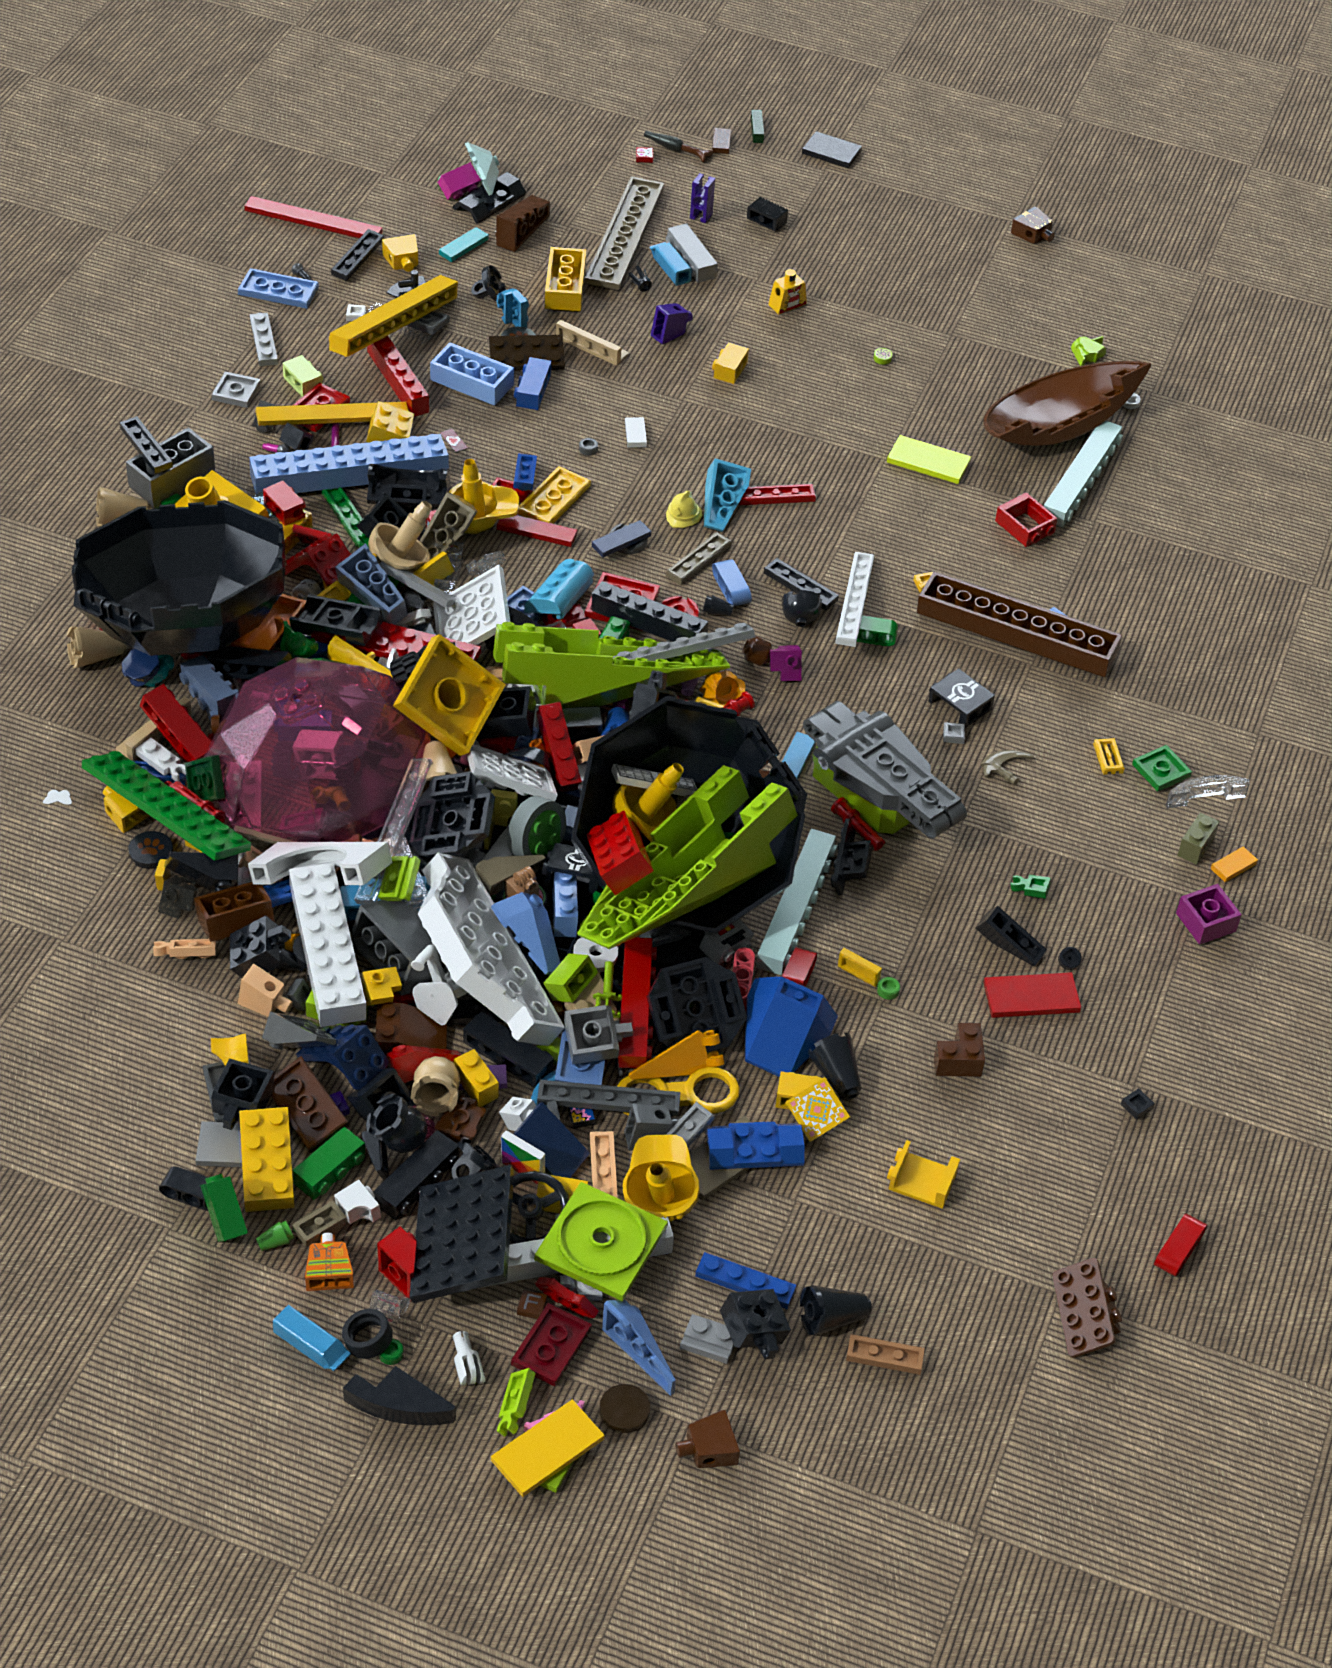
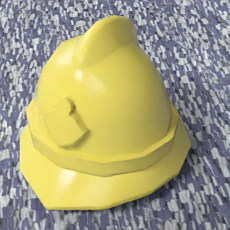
(683, 511)

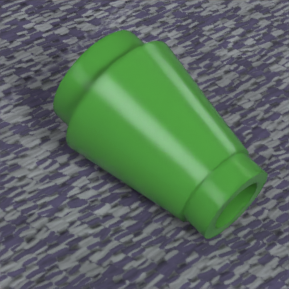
(275, 1236)

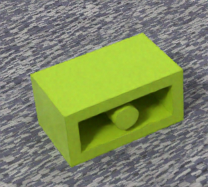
(570, 977)

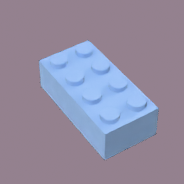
(472, 373)

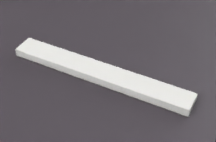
(854, 599)

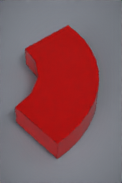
(578, 1303)

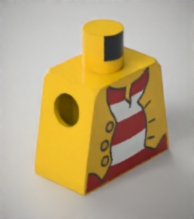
(788, 293)

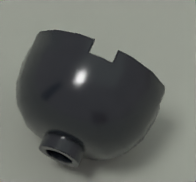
(802, 607)

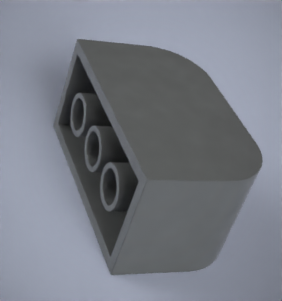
(190, 458)
(392, 937)

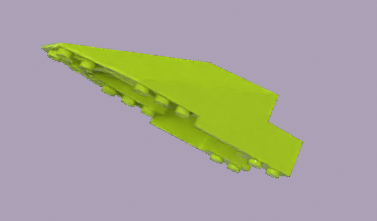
(580, 667)
(694, 858)

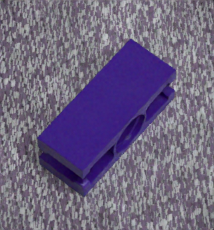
(702, 198)

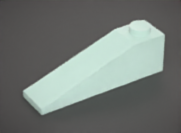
(485, 166)

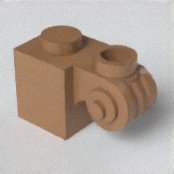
(522, 881)

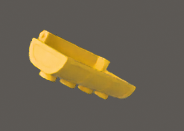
(343, 652)

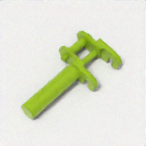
(607, 989)

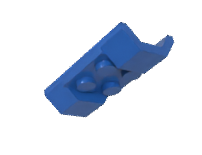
(755, 1145)

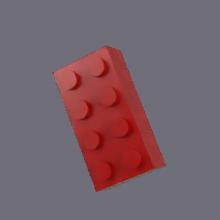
(619, 852)

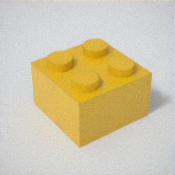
(389, 423)

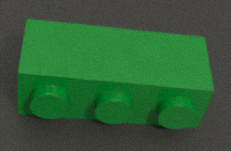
(329, 1163)

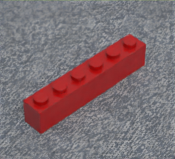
(399, 376)
(635, 1006)

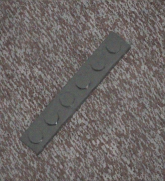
(604, 1097)

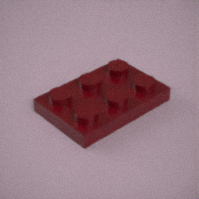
(551, 1344)

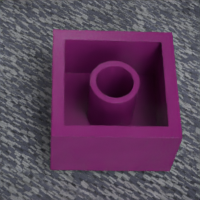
(1208, 914)

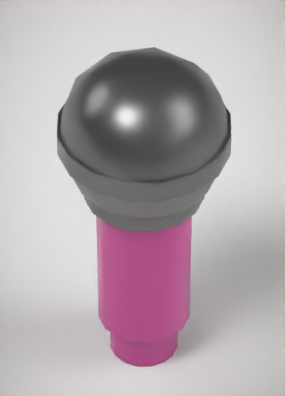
(276, 448)

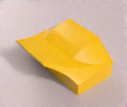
(233, 1048)

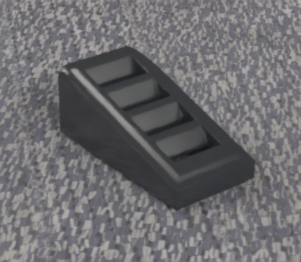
(378, 1153)

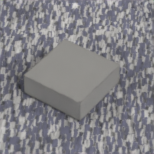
(953, 733)

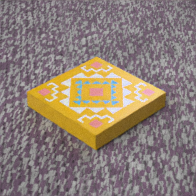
(817, 1109)

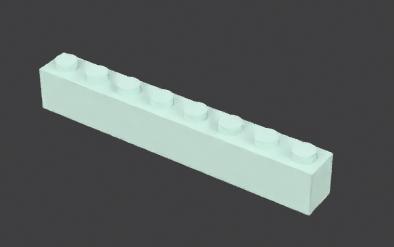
(1083, 471)
(796, 902)

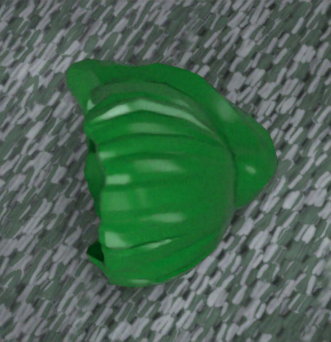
(297, 643)

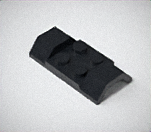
(481, 205)

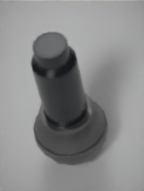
(297, 269)

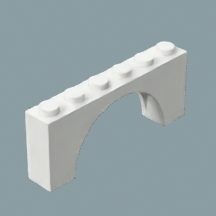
(357, 860)

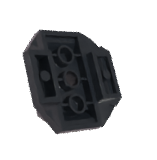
(713, 991)

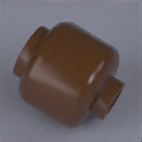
(757, 651)

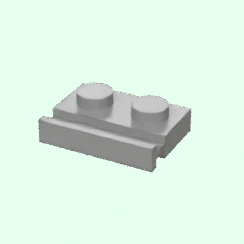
(707, 1339)

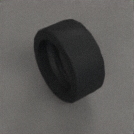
(361, 1320)

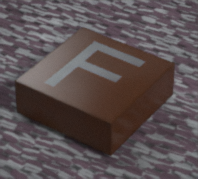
(531, 1304)

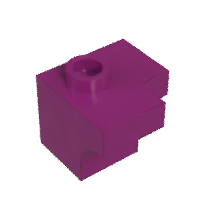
(788, 661)

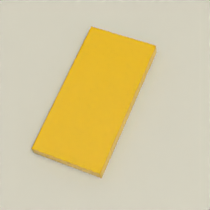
(554, 496)
(547, 1448)

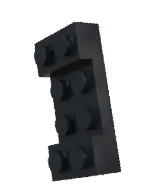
(338, 617)

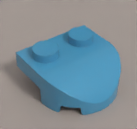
(514, 307)

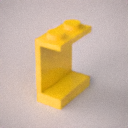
(922, 1177)

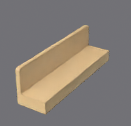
(590, 343)
(147, 731)

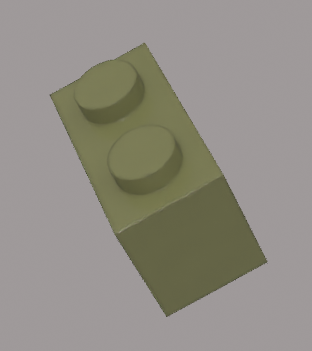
(1198, 838)

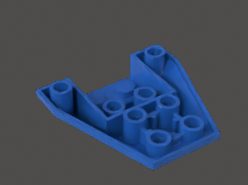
(784, 1024)

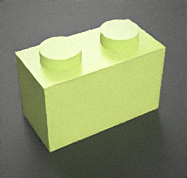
(301, 374)

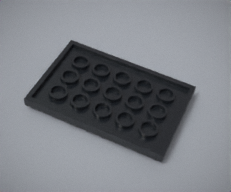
(463, 1234)

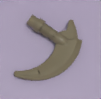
(993, 763)

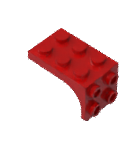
(322, 556)

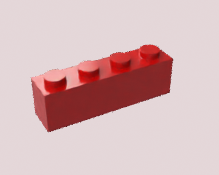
(175, 723)
(558, 747)

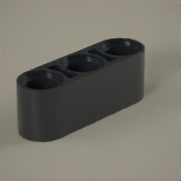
(184, 1187)

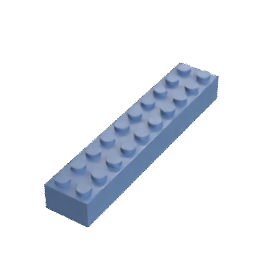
(346, 464)

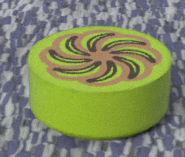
(882, 356)

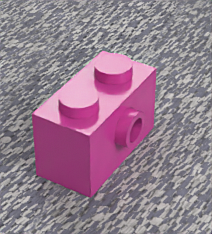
(459, 181)

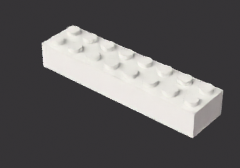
(327, 945)

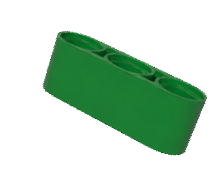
(877, 631)

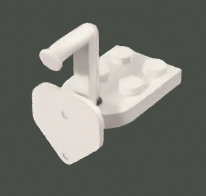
(440, 995)

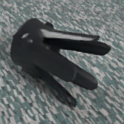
(644, 282)

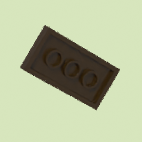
(518, 349)

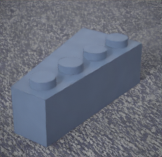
(370, 584)
(207, 685)

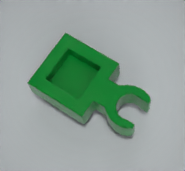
(1033, 886)

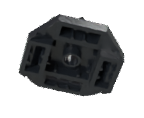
(452, 816)

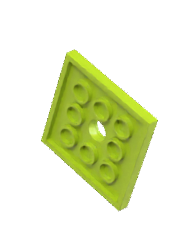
(608, 1265)

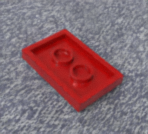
(321, 395)

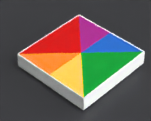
(521, 1155)

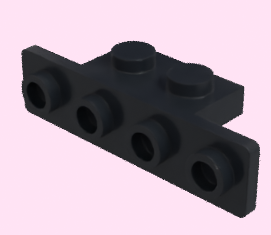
(852, 858)

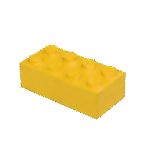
(565, 279)
(266, 1159)

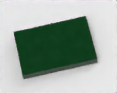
(205, 778)

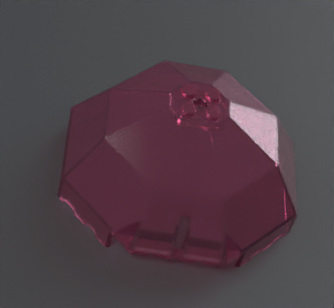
(319, 762)

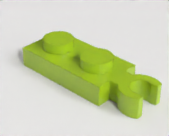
(515, 1400)

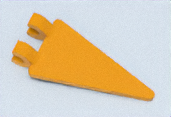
(682, 1058)

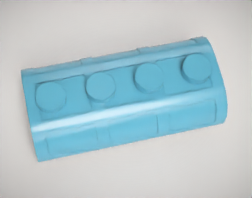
(561, 589)

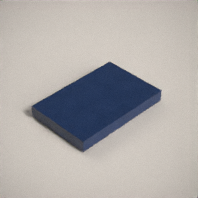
(548, 1134)

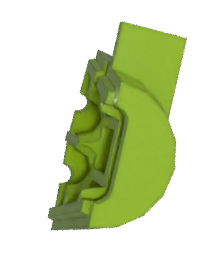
(1088, 349)

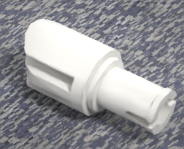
(467, 1361)

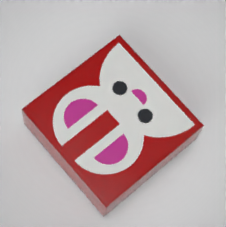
(644, 154)

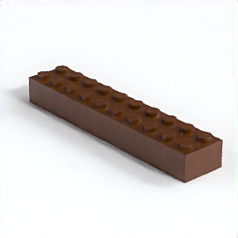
(1019, 624)

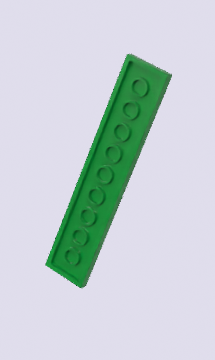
(166, 805)

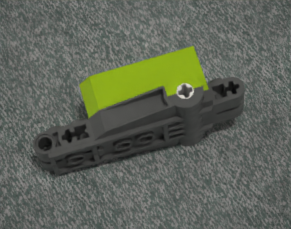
(879, 772)

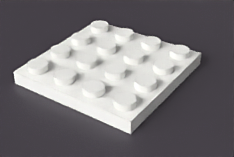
(476, 609)
(511, 773)

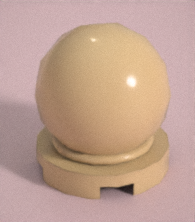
(435, 1086)

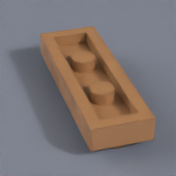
(885, 1354)

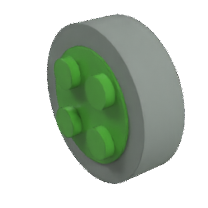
(536, 827)

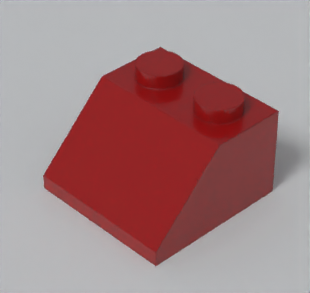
(398, 1259)

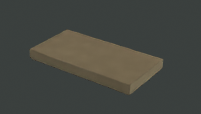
(712, 1180)

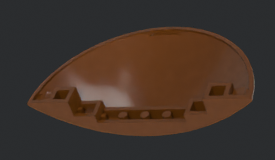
(1064, 403)

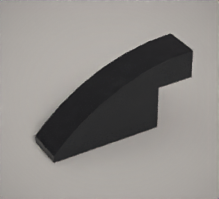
(399, 1400)

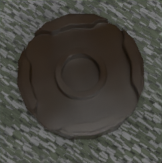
(624, 1408)

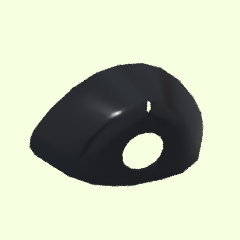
(535, 754)

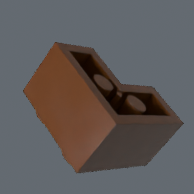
(962, 1056)

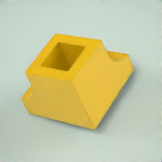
(380, 985)

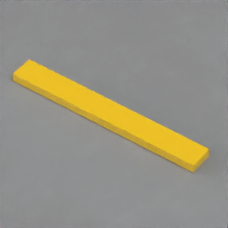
(319, 413)

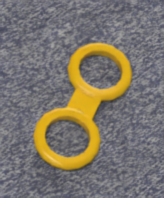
(686, 1088)

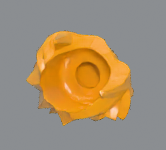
(721, 687)

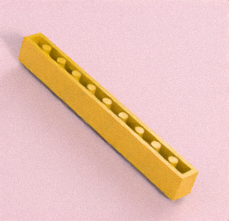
(393, 316)

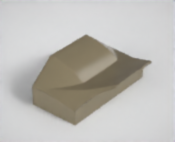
(319, 1221)

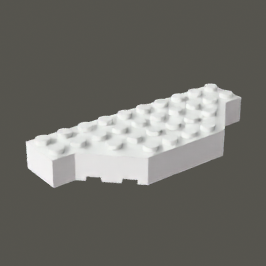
(482, 952)

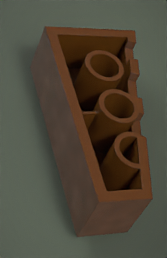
(520, 222)

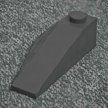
(294, 1032)

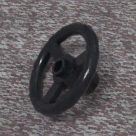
(525, 1201)

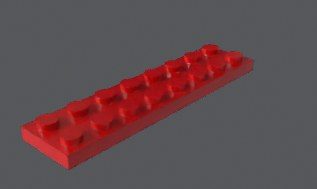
(399, 638)

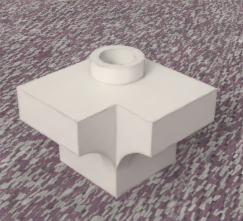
(358, 1203)

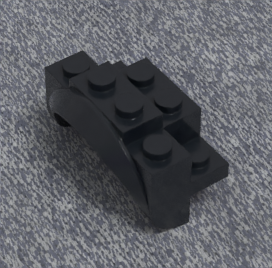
(407, 486)

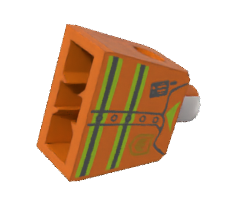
(328, 1265)

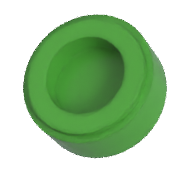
(888, 988)

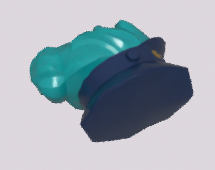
(146, 669)

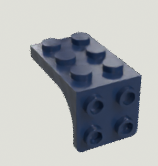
(353, 1054)

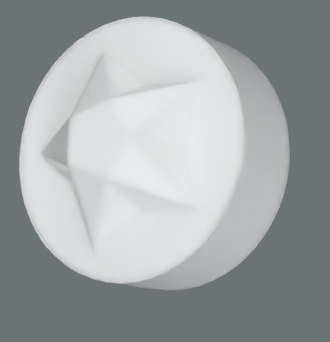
(1133, 402)

